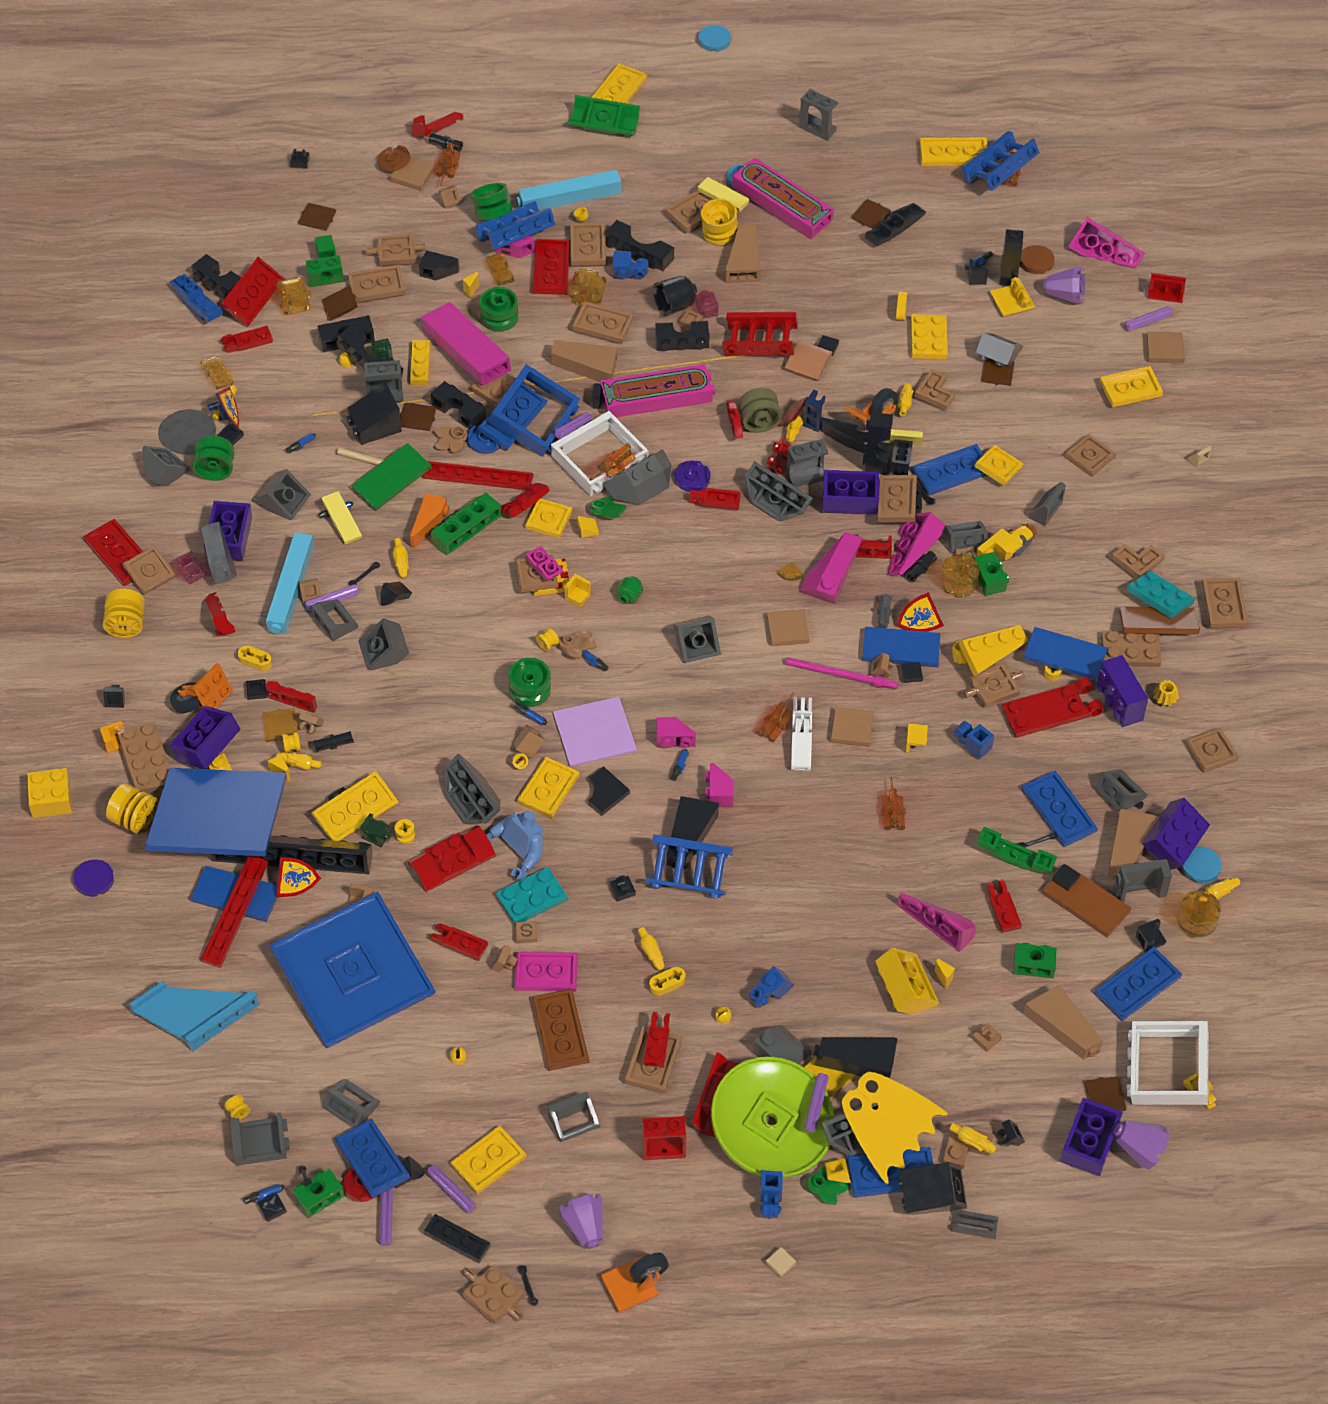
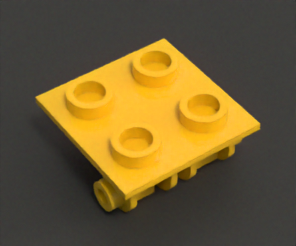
(1012, 298)

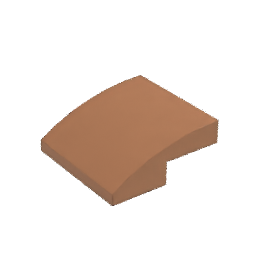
(808, 360)

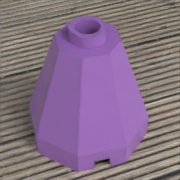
(1066, 284)
(1142, 1141)
(584, 1219)

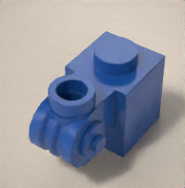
(625, 268)
(976, 740)
(773, 983)
(771, 1193)

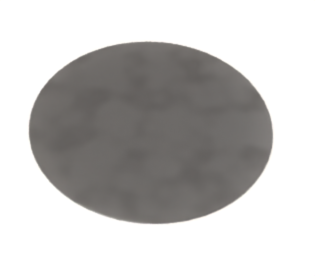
(184, 428)

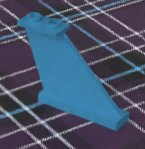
(192, 1013)

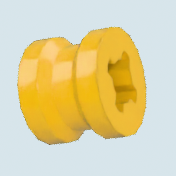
(547, 639)
(291, 742)
(402, 835)
(237, 1107)

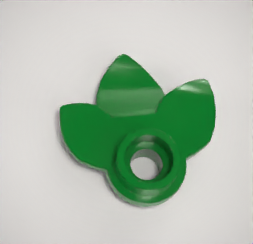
(607, 508)
(827, 1189)

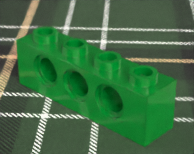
(466, 523)

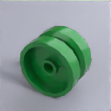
(491, 201)
(498, 309)
(213, 458)
(529, 682)

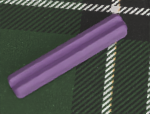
(1148, 318)
(572, 425)
(340, 595)
(816, 1103)
(451, 1189)
(386, 1217)

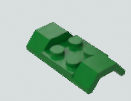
(604, 115)

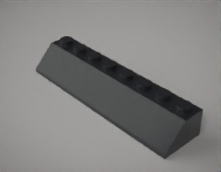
(318, 853)

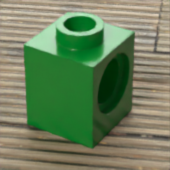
(325, 246)

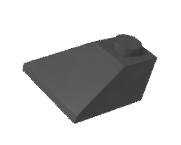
(162, 465)
(781, 1044)

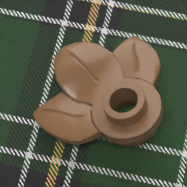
(450, 438)
(577, 643)

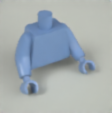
(523, 836)

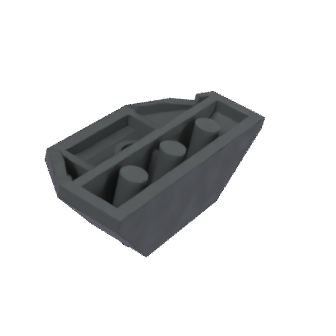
(641, 480)
(775, 494)
(469, 792)
(840, 1134)

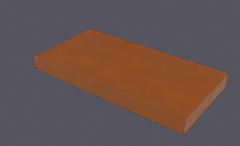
(1151, 621)
(1089, 904)
(560, 1030)

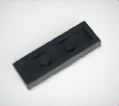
(457, 1238)

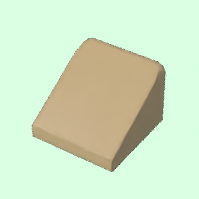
(1200, 456)

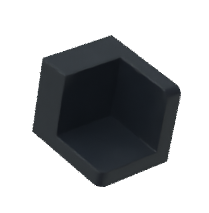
(977, 275)
(1150, 935)

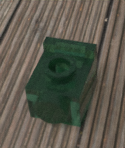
(381, 349)
(375, 831)

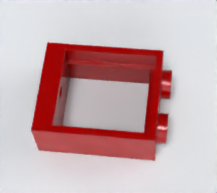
(655, 1141)

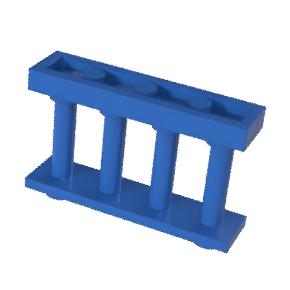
(992, 154)
(515, 225)
(682, 847)

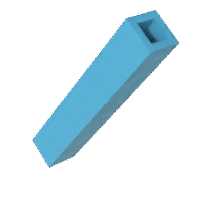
(571, 190)
(288, 585)

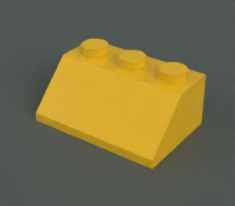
(906, 981)

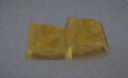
(499, 268)
(217, 371)

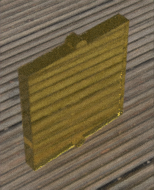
(279, 723)

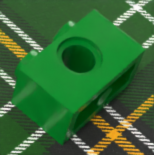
(324, 271)
(991, 574)
(1025, 965)
(314, 1203)

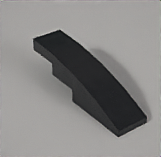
(896, 224)
(846, 434)
(901, 457)

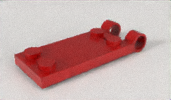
(1051, 709)

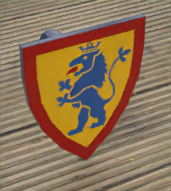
(226, 406)
(920, 615)
(295, 877)

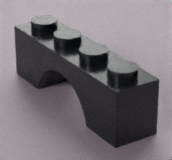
(657, 254)
(352, 342)
(879, 430)

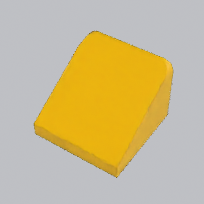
(471, 284)
(587, 526)
(278, 765)
(944, 972)
(837, 1171)

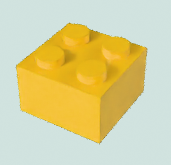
(49, 793)

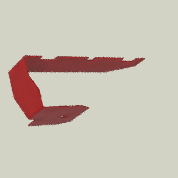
(420, 128)
(219, 617)

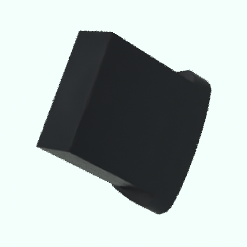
(392, 592)
(413, 1168)

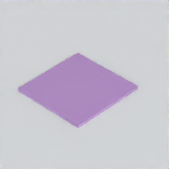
(594, 731)

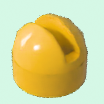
(581, 214)
(345, 360)
(521, 763)
(725, 1017)
(458, 1061)

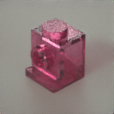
(704, 301)
(190, 567)

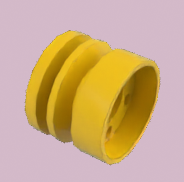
(719, 221)
(123, 613)
(131, 808)

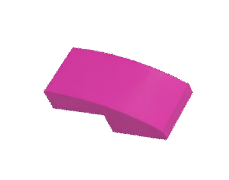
(543, 564)

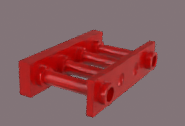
(755, 321)

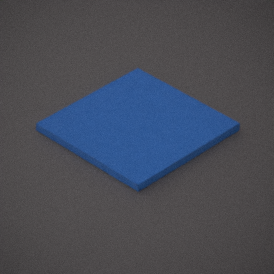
(216, 812)
(352, 969)

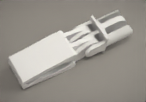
(801, 740)

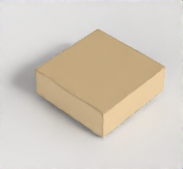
(780, 1262)

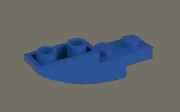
(195, 299)

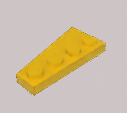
(992, 647)

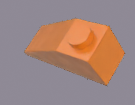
(430, 515)

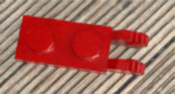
(247, 339)
(525, 500)
(291, 697)
(1003, 907)
(460, 941)
(657, 1042)

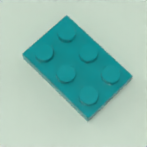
(1160, 594)
(531, 896)

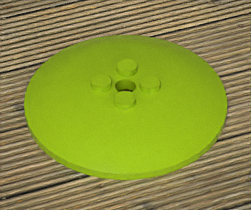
(761, 1090)

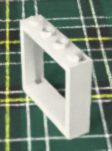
(586, 433)
(1168, 1029)

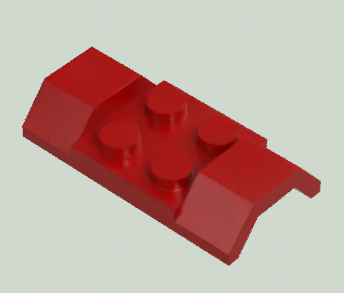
(452, 857)
(702, 1116)

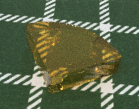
(790, 572)

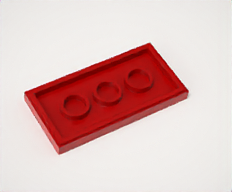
(551, 266)
(252, 291)
(114, 548)

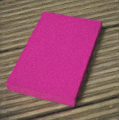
(546, 971)

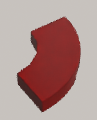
(734, 418)

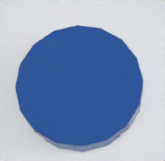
(480, 442)

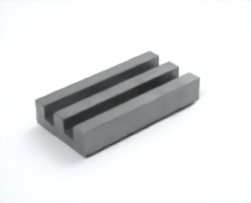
(981, 1220)

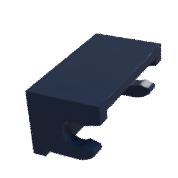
(813, 411)

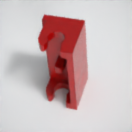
(1166, 288)
(875, 549)

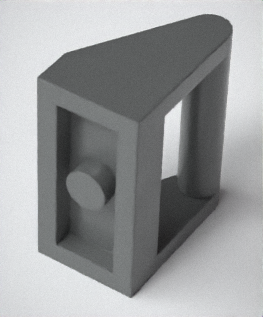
(1048, 504)
(966, 538)
(333, 630)
(1116, 792)
(569, 1107)
(348, 1109)

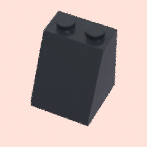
(375, 416)
(933, 1189)

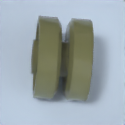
(760, 410)

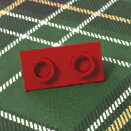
(776, 459)

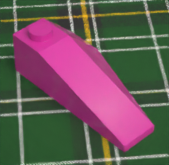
(1100, 243)
(915, 541)
(830, 572)
(945, 924)

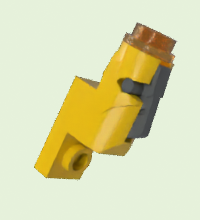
(1009, 544)

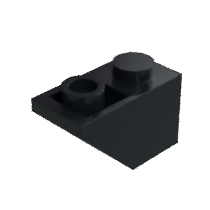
(437, 266)

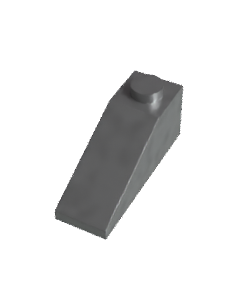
(218, 553)

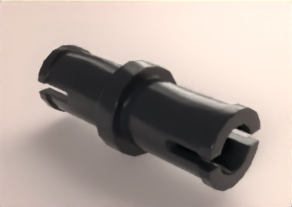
(444, 140)
(921, 566)
(333, 741)

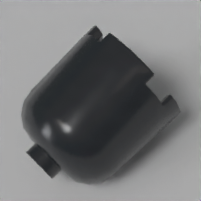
(674, 294)

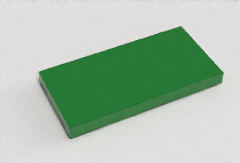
(391, 476)

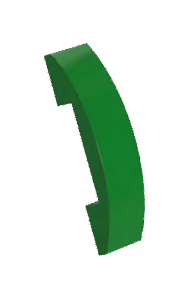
(1015, 854)

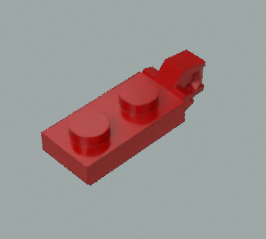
(716, 498)

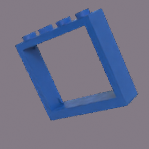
(518, 432)

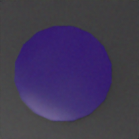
(692, 476)
(93, 877)

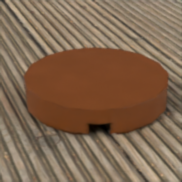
(393, 158)
(1037, 259)

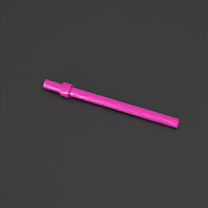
(878, 681)

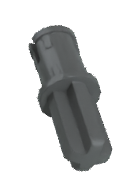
(884, 610)

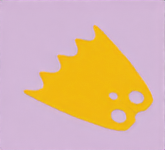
(894, 1125)

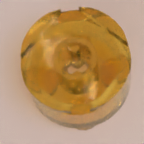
(587, 287)
(293, 295)
(960, 575)
(1198, 914)

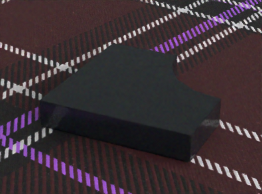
(607, 791)

